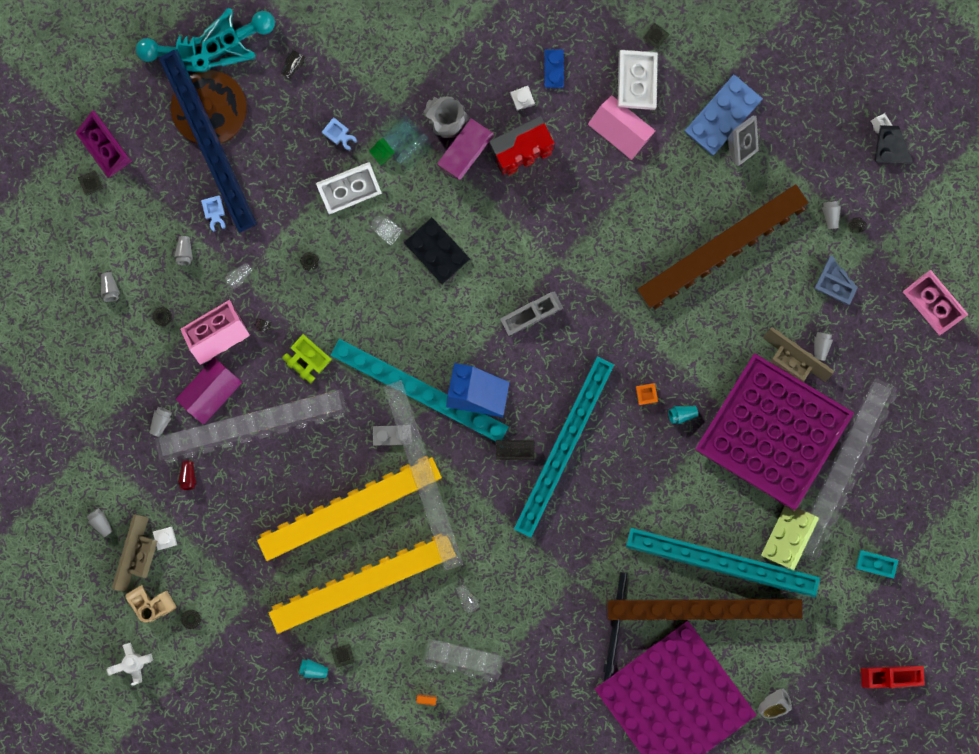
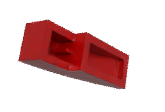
(892, 676)

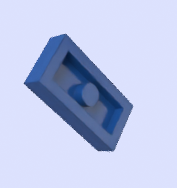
(554, 68)

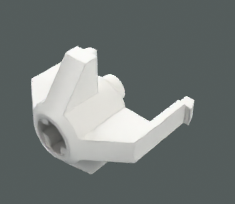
(131, 664)

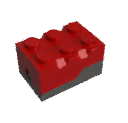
(522, 146)

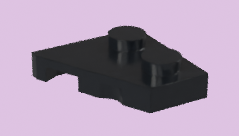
(891, 146)

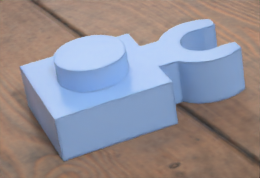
(337, 132)
(213, 210)

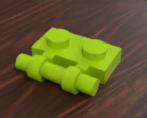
(309, 353)

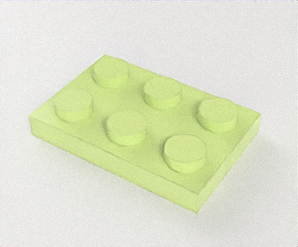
(790, 537)

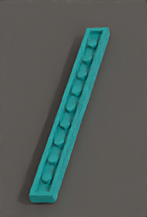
(417, 389)
(563, 447)
(723, 562)

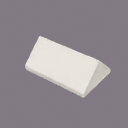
(348, 188)

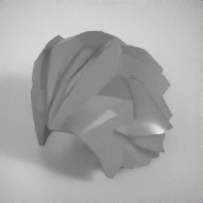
(446, 116)

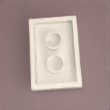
(637, 79)

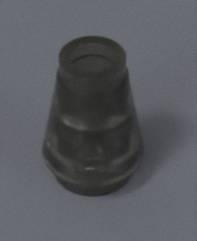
(292, 64)

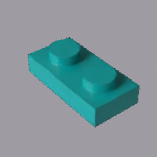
(876, 564)

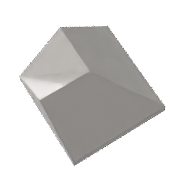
(743, 141)

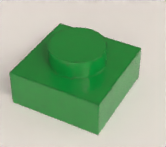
(382, 151)

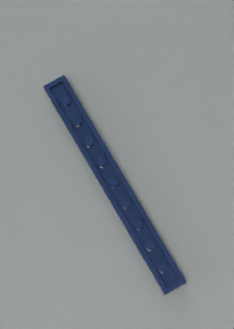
(207, 140)

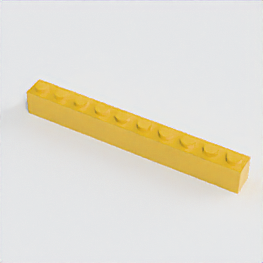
(340, 512)
(355, 586)

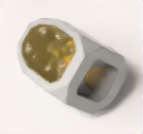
(775, 704)

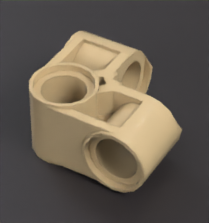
(159, 605)

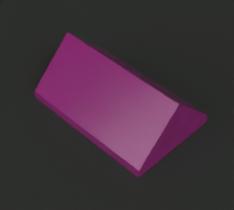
(102, 145)
(465, 149)
(208, 391)

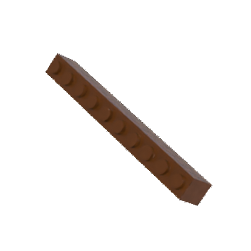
(721, 247)
(703, 609)

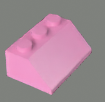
(214, 332)

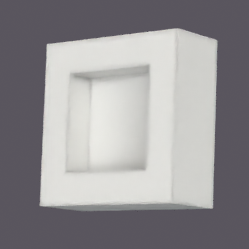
(522, 98)
(880, 120)
(165, 538)

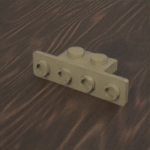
(795, 359)
(136, 554)

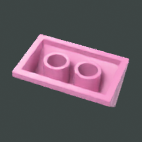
(621, 127)
(935, 302)

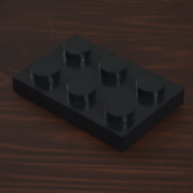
(437, 250)

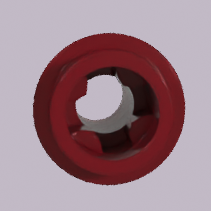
(187, 476)

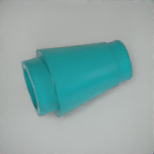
(680, 414)
(312, 669)

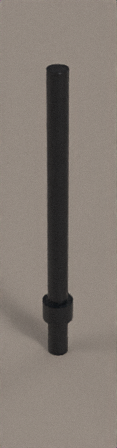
(609, 667)

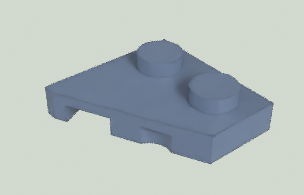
(835, 282)

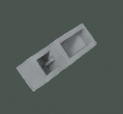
(531, 313)

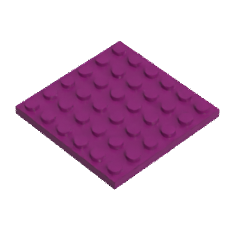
(774, 432)
(675, 697)

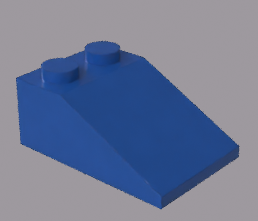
(477, 391)

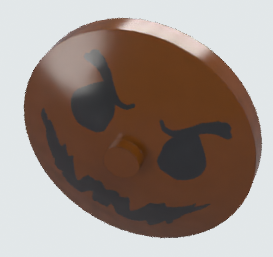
(222, 102)

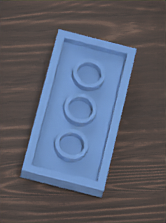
(723, 115)

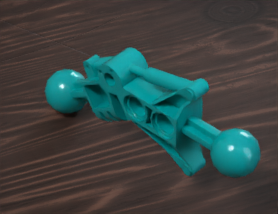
(262, 23)

